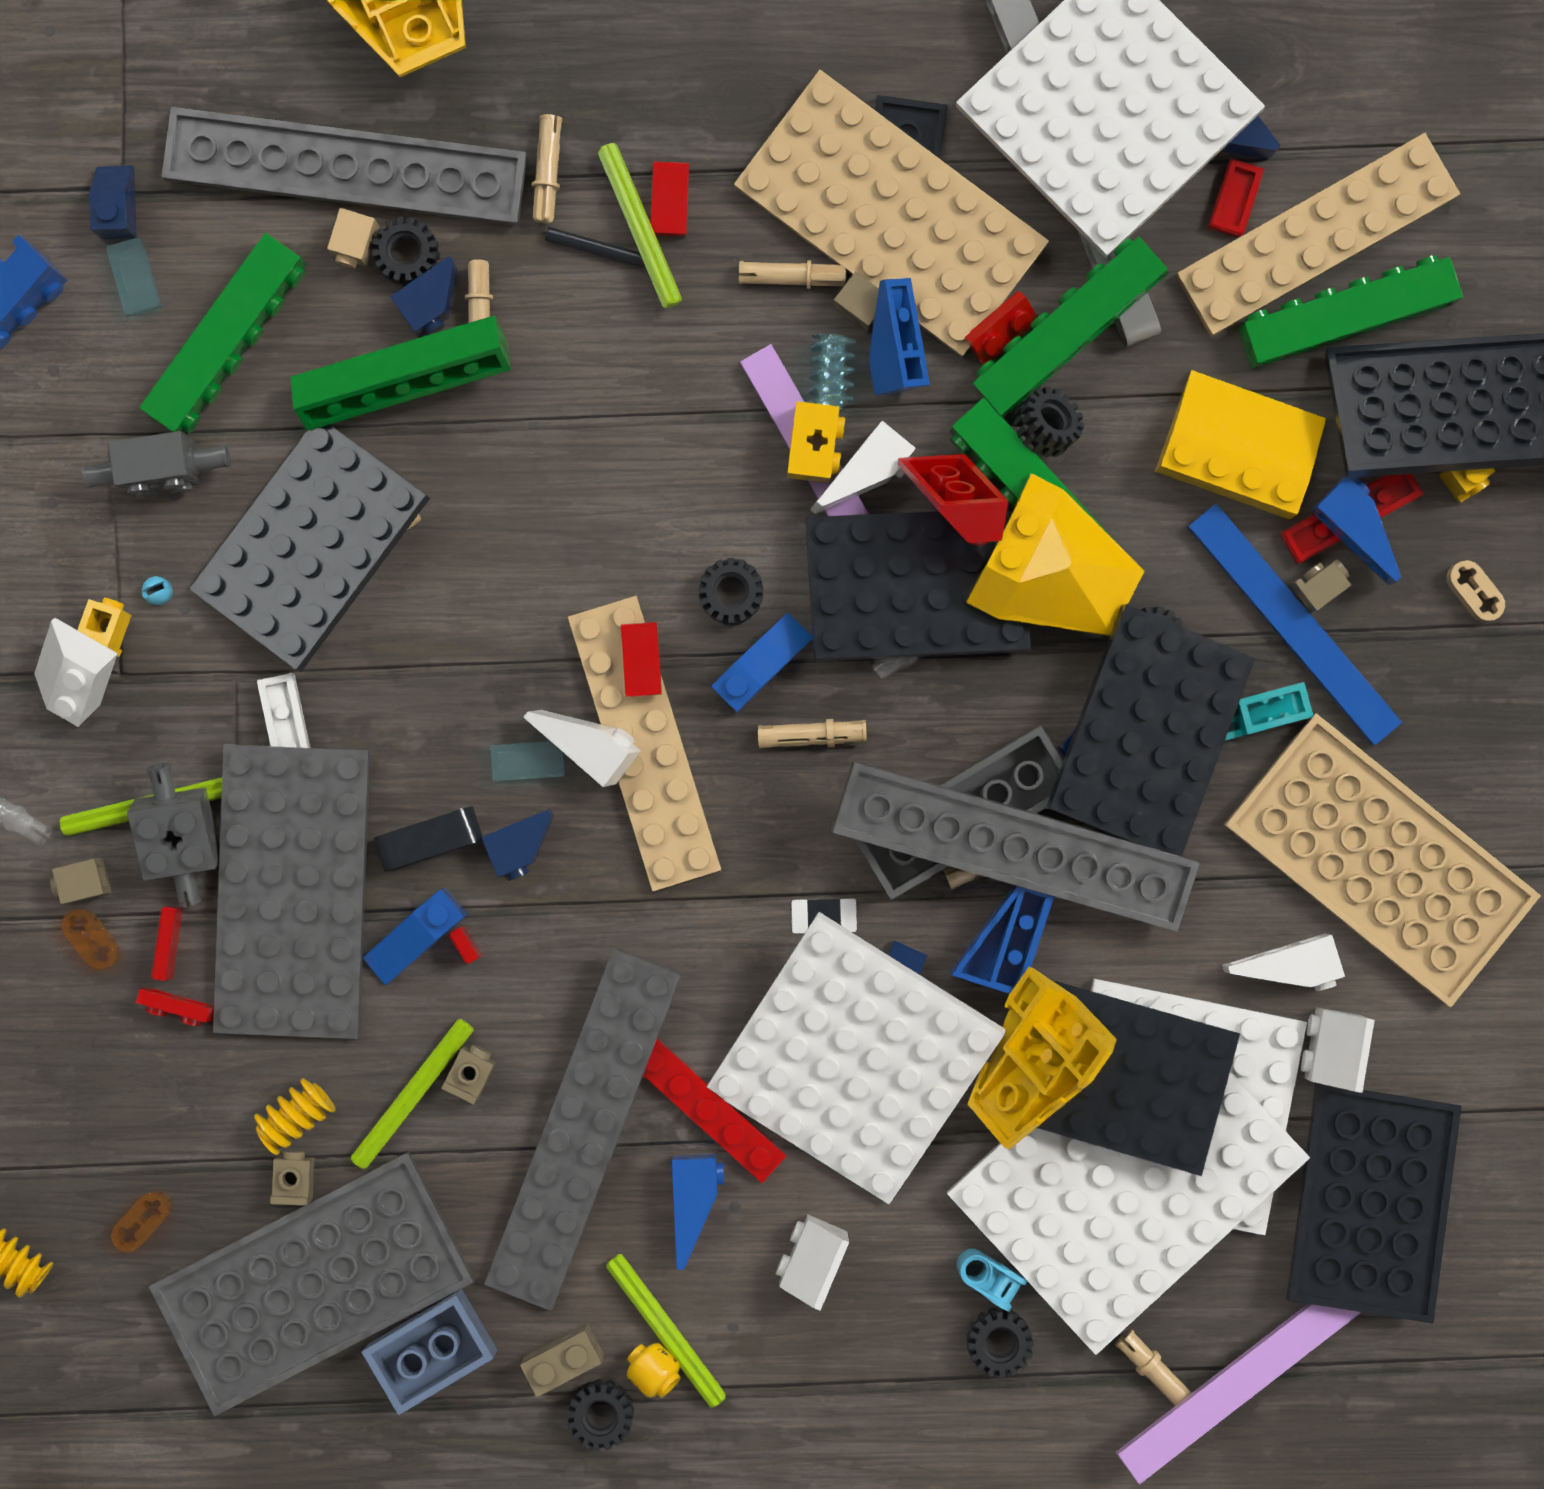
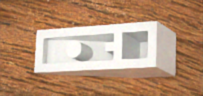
(868, 468)
(594, 747)
(1301, 963)

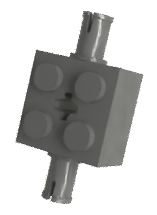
(155, 464)
(186, 815)

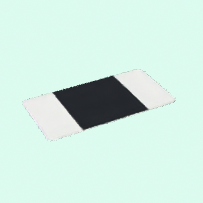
(839, 910)

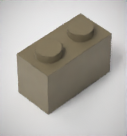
(562, 1360)

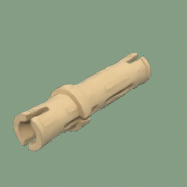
(812, 734)
(1150, 1365)

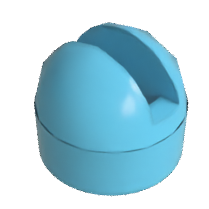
(160, 597)

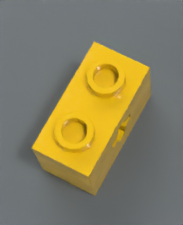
(813, 420)

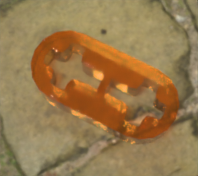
(84, 944)
(135, 1215)

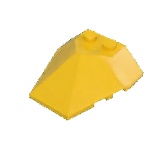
(407, 31)
(1055, 566)
(1042, 1060)

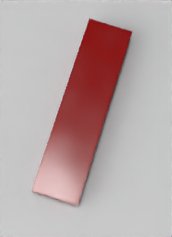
(1313, 536)

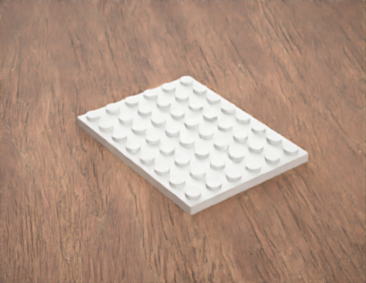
(1116, 1230)

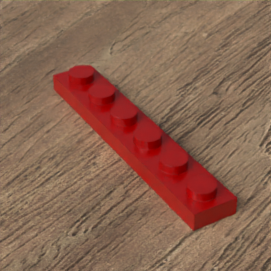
(712, 1112)

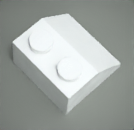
(73, 672)
(1337, 1049)
(813, 1260)

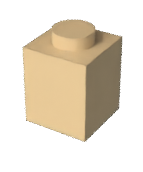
(352, 238)

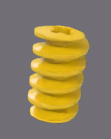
(293, 1116)
(19, 1268)

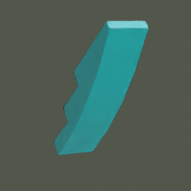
(1270, 710)

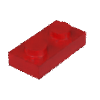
(1001, 327)
(160, 1002)

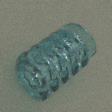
(831, 369)

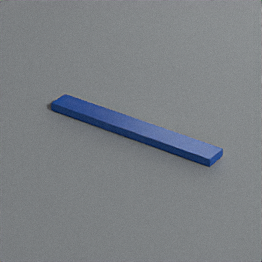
(1294, 625)

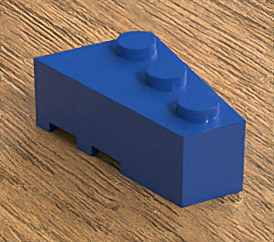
(25, 284)
(1006, 941)

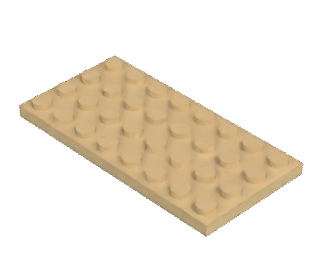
(890, 210)
(1382, 860)

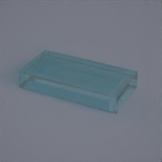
(133, 277)
(526, 761)

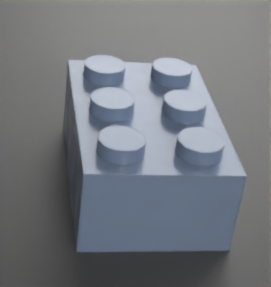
(429, 1351)

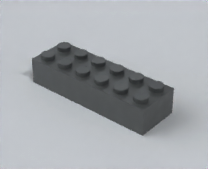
(1014, 776)

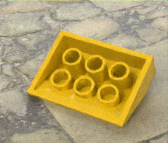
(1242, 445)

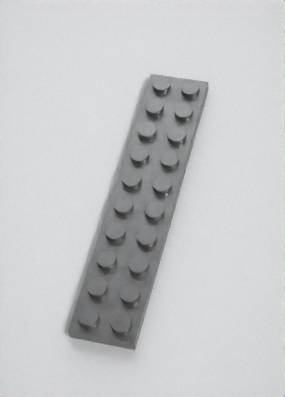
(344, 166)
(1014, 846)
(583, 1128)

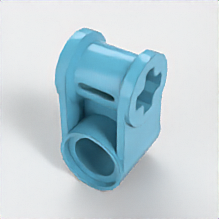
(995, 1281)

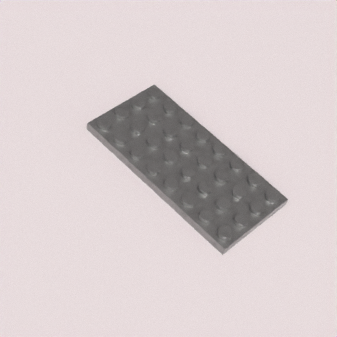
(291, 891)
(311, 1283)

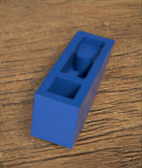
(896, 343)
(1356, 522)
(761, 663)
(415, 935)
(694, 1193)

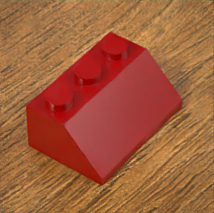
(960, 495)

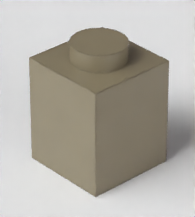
(858, 301)
(80, 881)

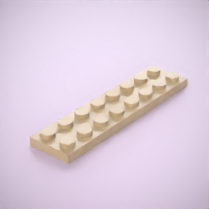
(1317, 234)
(659, 781)

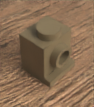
(1321, 585)
(464, 1088)
(303, 1167)

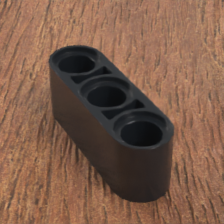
(428, 838)

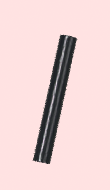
(594, 247)

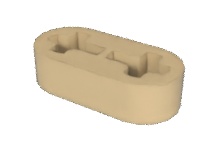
(1482, 585)

